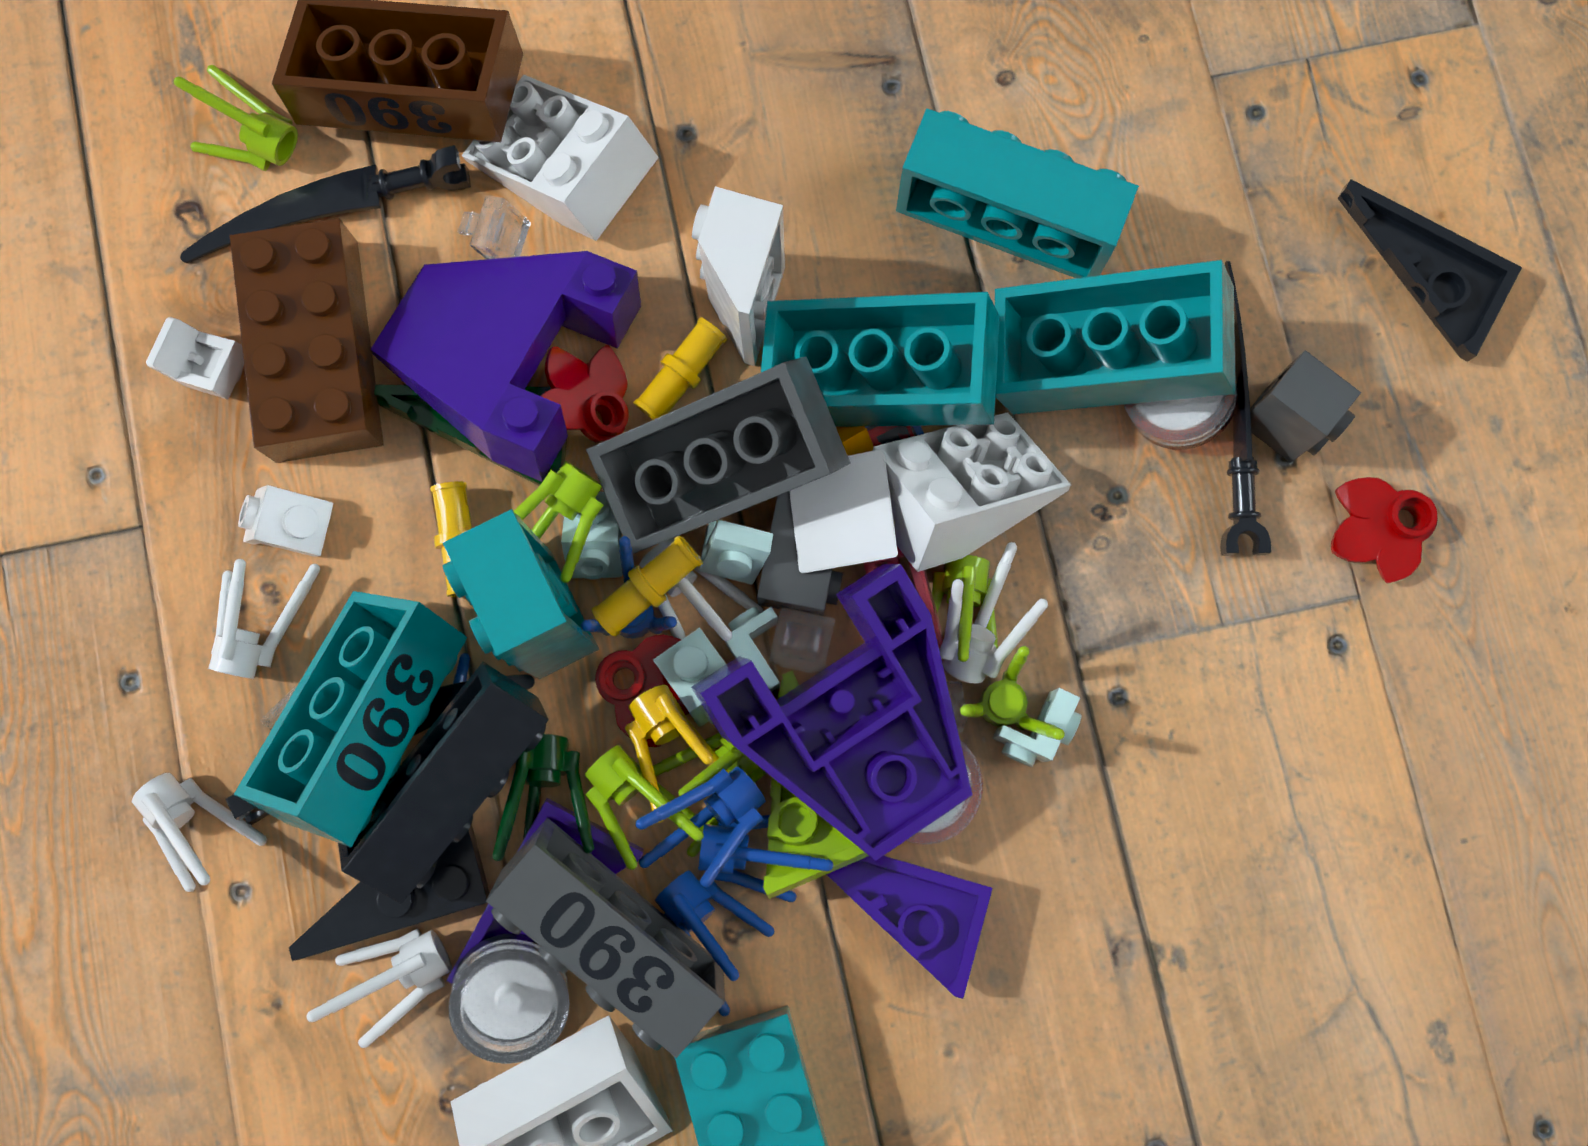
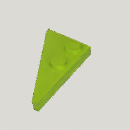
(801, 831)

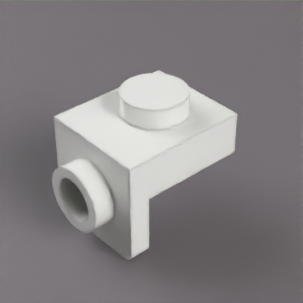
(197, 358)
(285, 520)

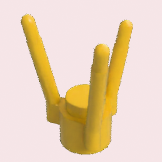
(662, 719)

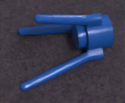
(645, 621)
(731, 800)
(716, 836)
(689, 906)

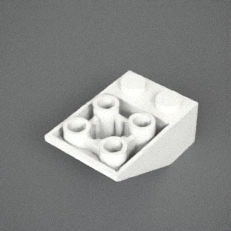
(566, 156)
(965, 488)

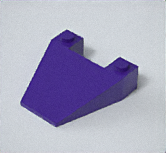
(481, 328)
(866, 736)

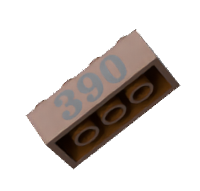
(400, 68)
(305, 341)

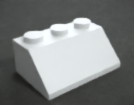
(741, 263)
(569, 1095)

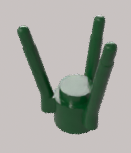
(541, 769)

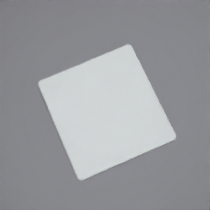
(845, 516)

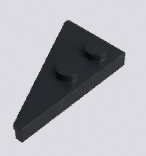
(1446, 274)
(366, 913)

